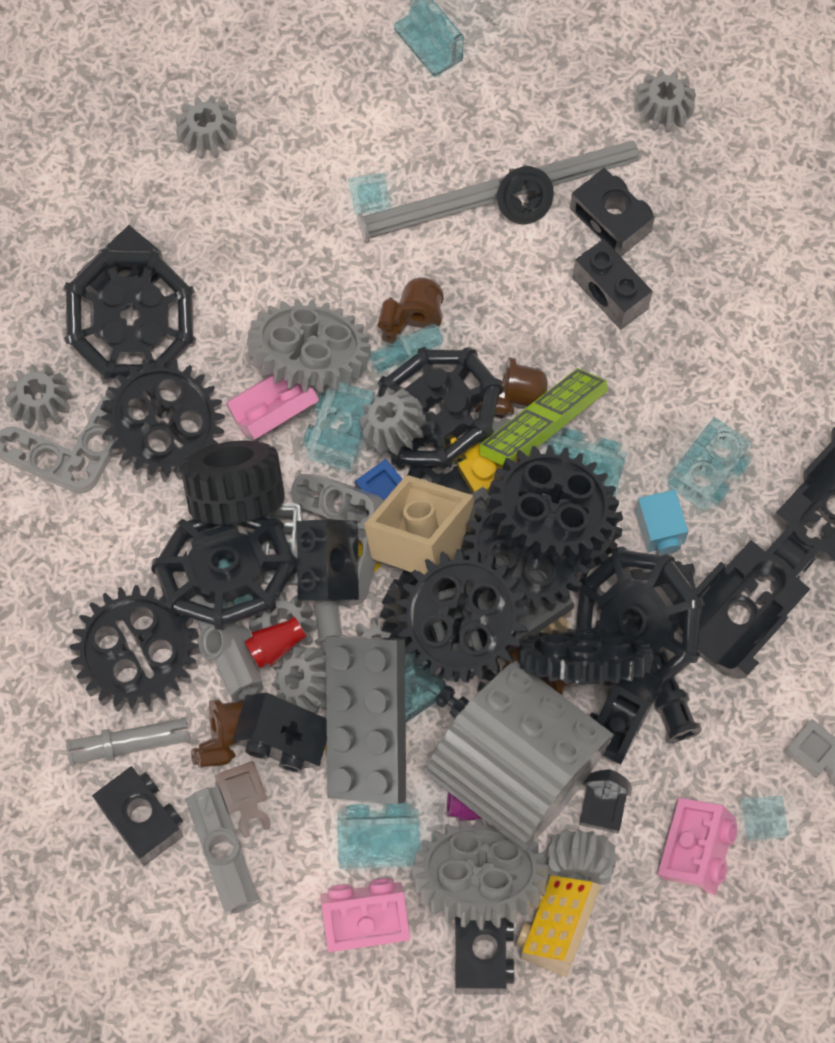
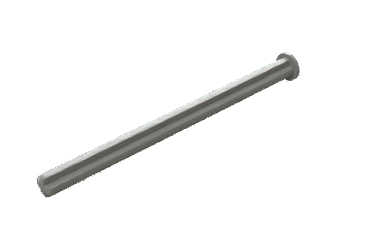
(485, 192)

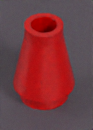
(273, 642)

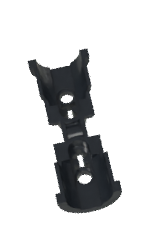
(733, 645)

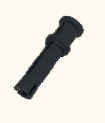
(674, 707)

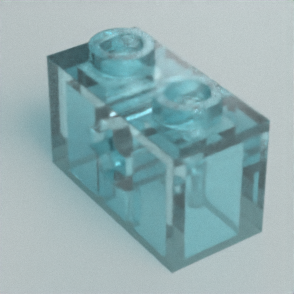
(342, 445)

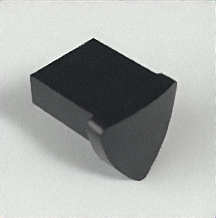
(605, 800)

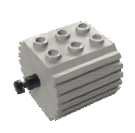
(516, 753)

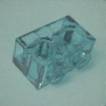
(704, 462)

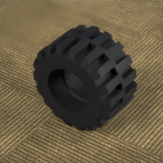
(233, 482)

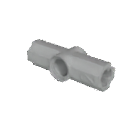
(230, 655)
(231, 873)

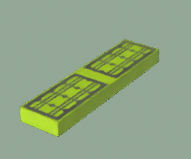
(544, 416)

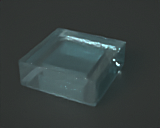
(369, 193)
(764, 818)

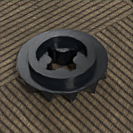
(535, 205)

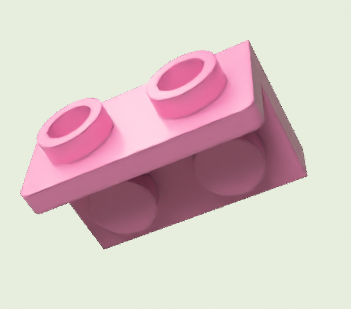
(268, 405)
(698, 845)
(364, 915)

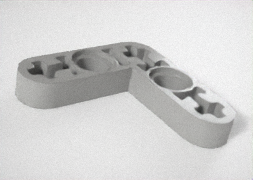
(67, 460)
(324, 506)

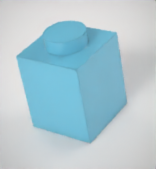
(661, 522)

